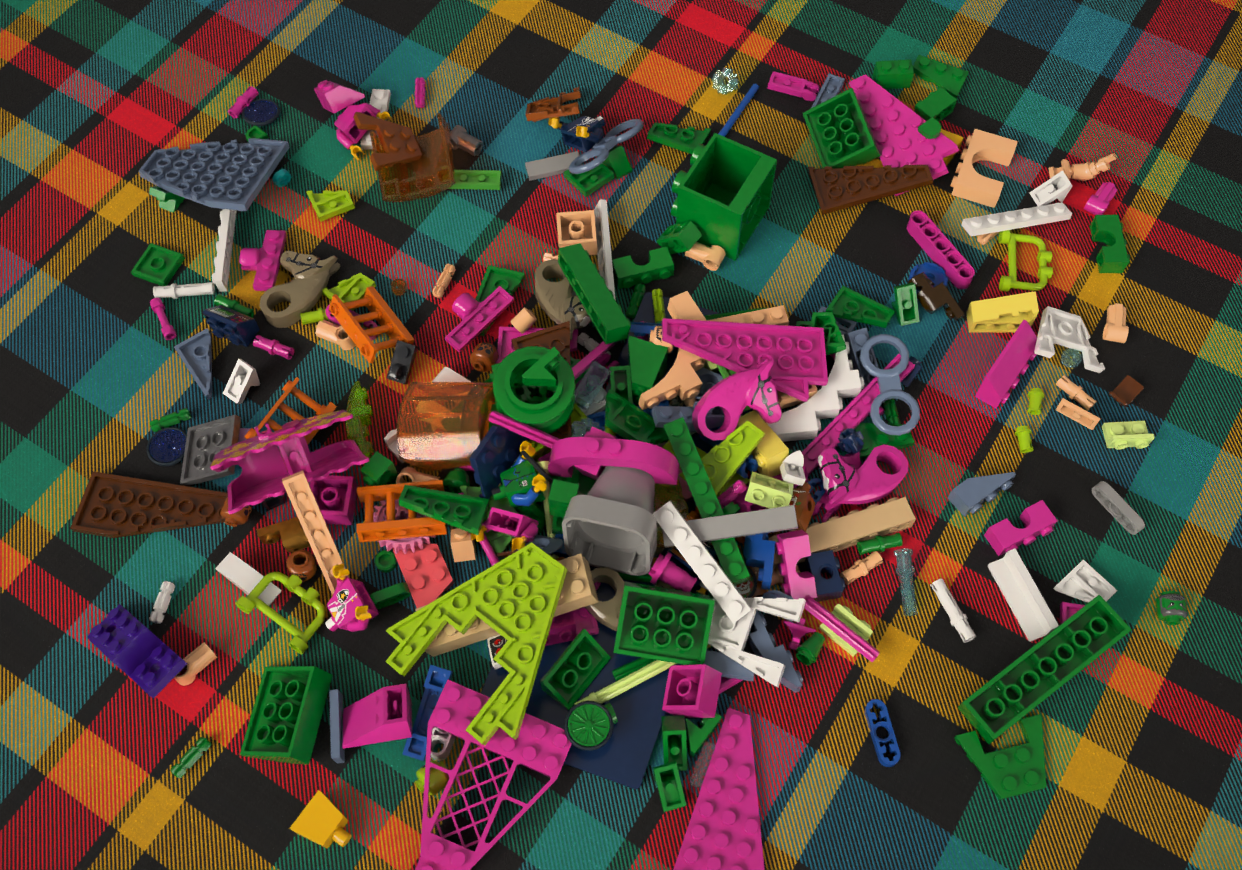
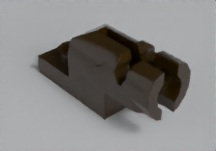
(936, 297)

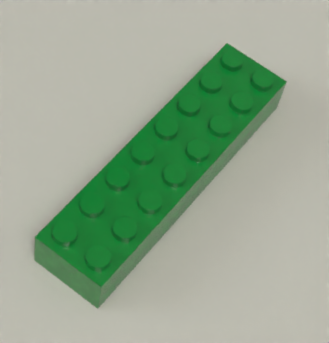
(1043, 669)

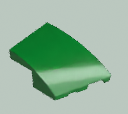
(832, 335)

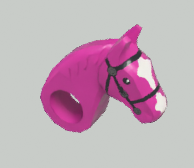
(745, 388)
(863, 485)

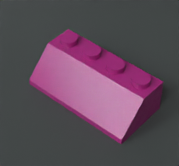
(1008, 367)

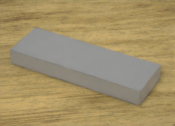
(550, 166)

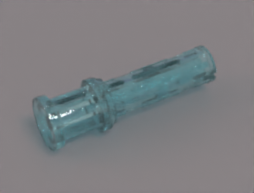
(905, 572)

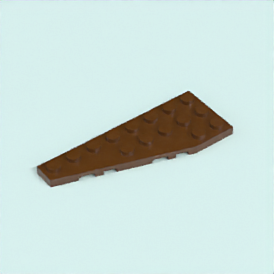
(134, 506)

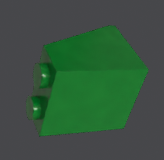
(646, 364)

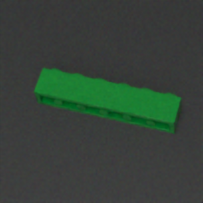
(593, 293)

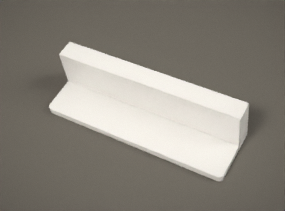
(1023, 596)

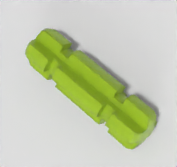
(658, 304)

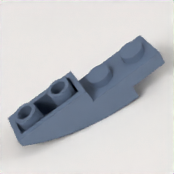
(667, 414)
(763, 646)

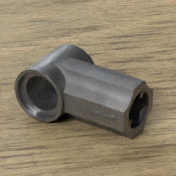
(464, 141)

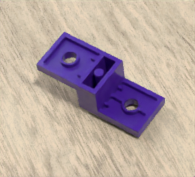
(136, 650)

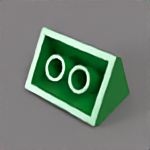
(574, 670)

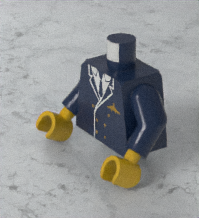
(581, 133)

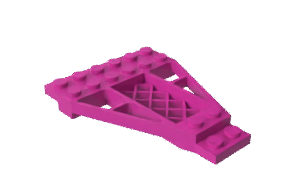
(538, 747)

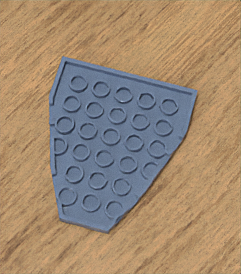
(216, 173)

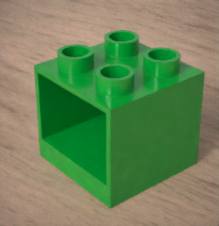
(724, 193)

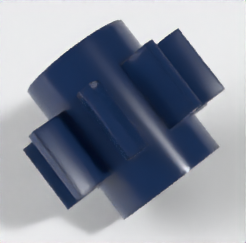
(851, 441)

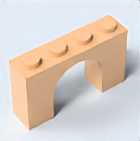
(971, 184)

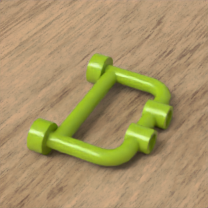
(1043, 258)
(291, 583)

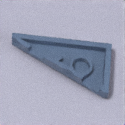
(197, 357)

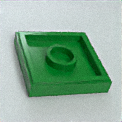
(158, 265)

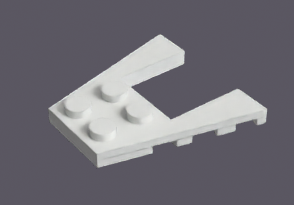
(732, 637)

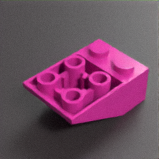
(378, 717)

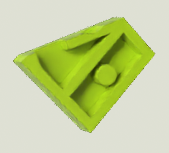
(330, 203)
(350, 289)

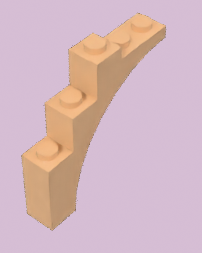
(681, 378)

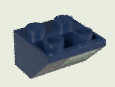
(231, 325)

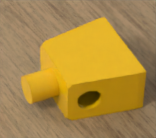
(322, 822)

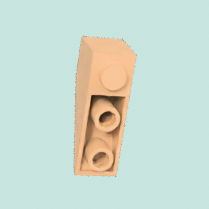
(462, 545)

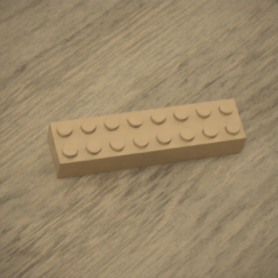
(576, 593)

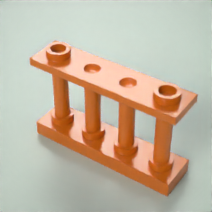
(380, 312)
(290, 388)
(394, 528)

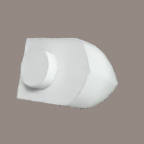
(792, 468)

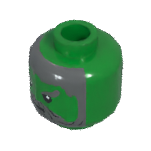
(1171, 607)

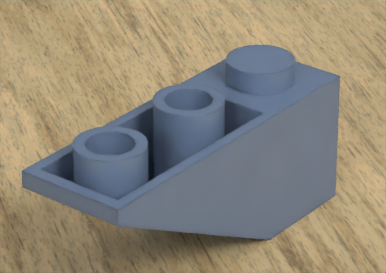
(856, 341)
(975, 491)

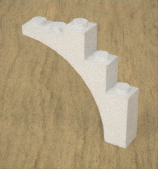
(804, 420)

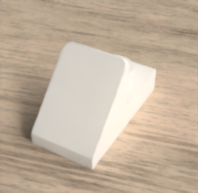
(1052, 189)
(240, 381)

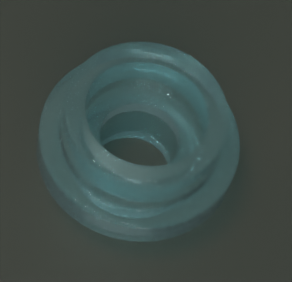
(1069, 362)

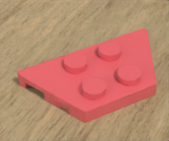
(424, 573)

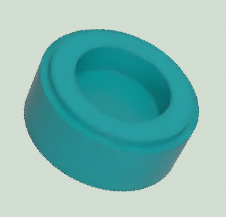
(281, 178)

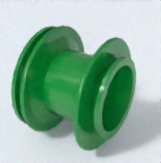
(538, 412)

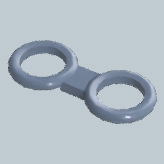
(602, 148)
(890, 384)

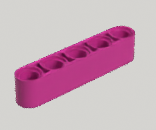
(940, 249)

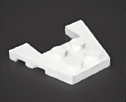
(1068, 331)

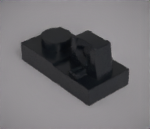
(402, 362)

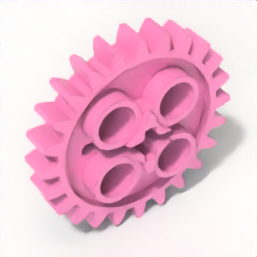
(400, 514)

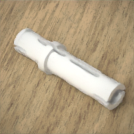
(183, 290)
(956, 616)

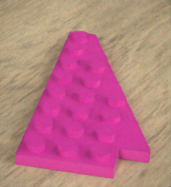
(897, 132)
(795, 350)
(726, 818)

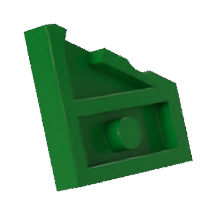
(590, 180)

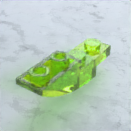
(357, 426)

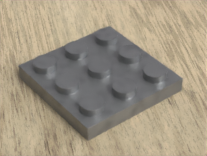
(203, 444)

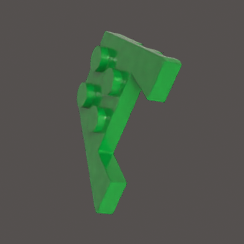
(1012, 769)

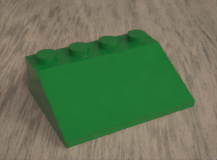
(841, 132)
(664, 624)
(287, 714)

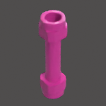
(167, 329)

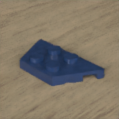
(493, 456)

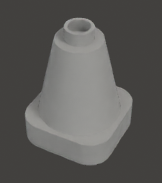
(614, 522)

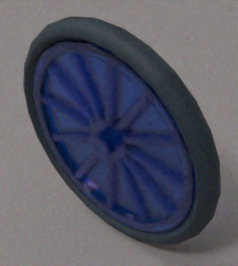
(261, 112)
(167, 446)

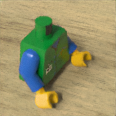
(521, 482)

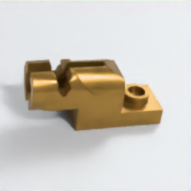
(288, 531)

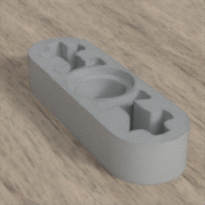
(1118, 508)

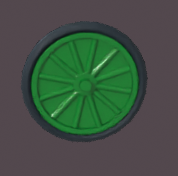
(588, 725)

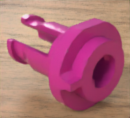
(671, 574)

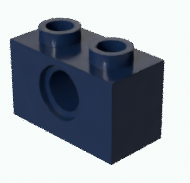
(825, 563)

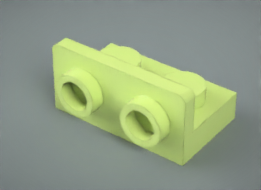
(1126, 434)
(768, 491)
(859, 626)

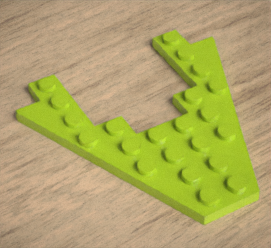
(518, 603)

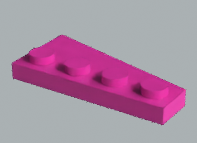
(507, 333)

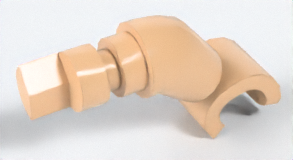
(1083, 171)

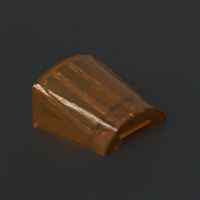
(421, 177)
(443, 423)

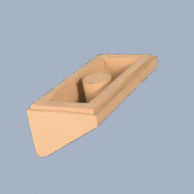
(1077, 414)

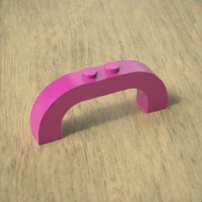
(613, 452)

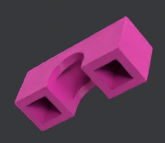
(1037, 521)
(791, 548)

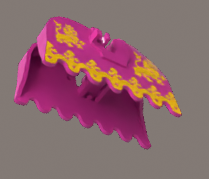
(265, 467)

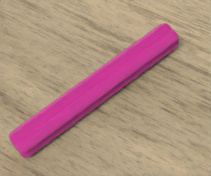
(522, 429)
(841, 629)

